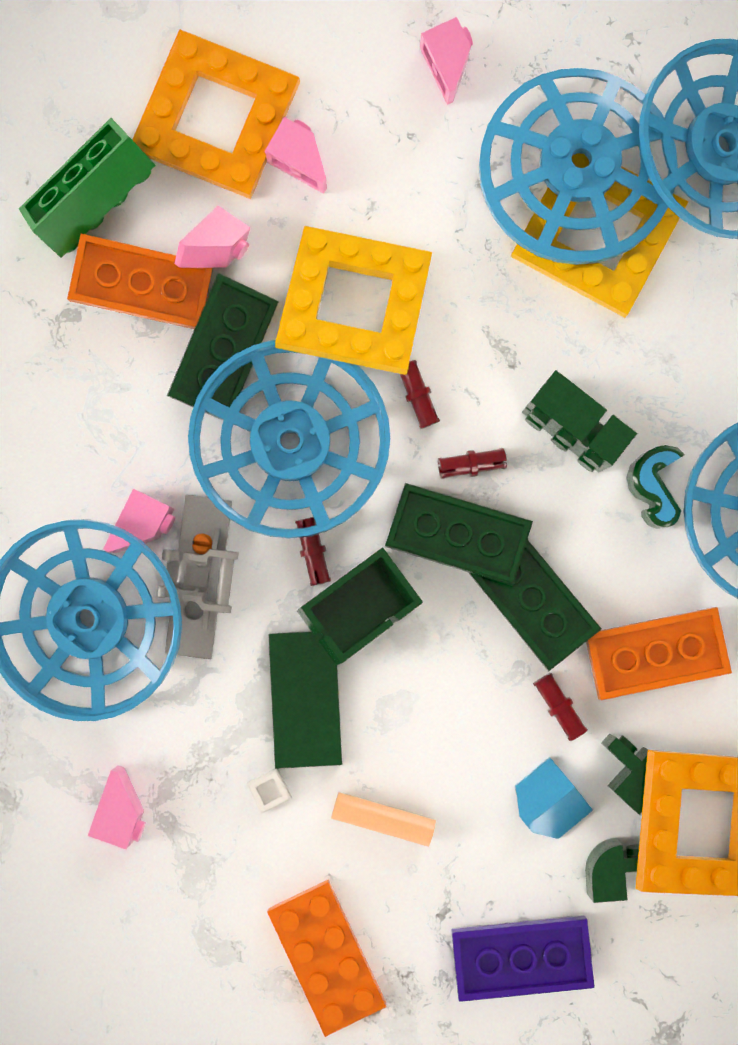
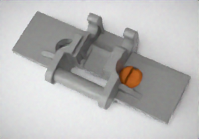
(201, 538)

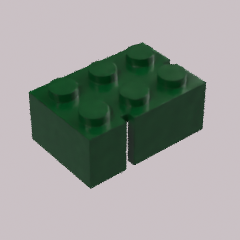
(574, 423)
(358, 604)

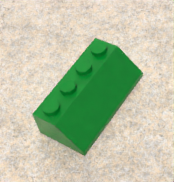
(86, 188)

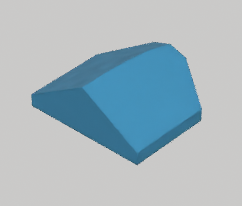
(550, 801)

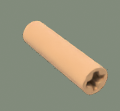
(383, 819)

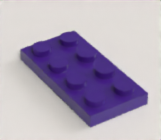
(522, 958)

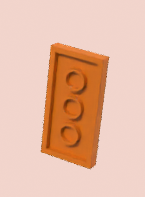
(137, 282)
(658, 653)
(326, 958)

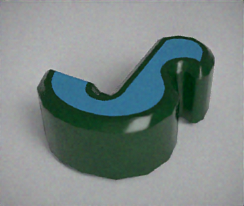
(648, 486)

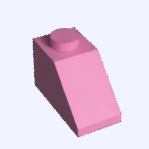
(447, 54)
(296, 153)
(213, 242)
(143, 518)
(118, 812)

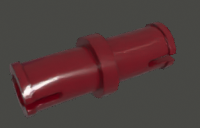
(419, 396)
(472, 463)
(313, 554)
(560, 707)

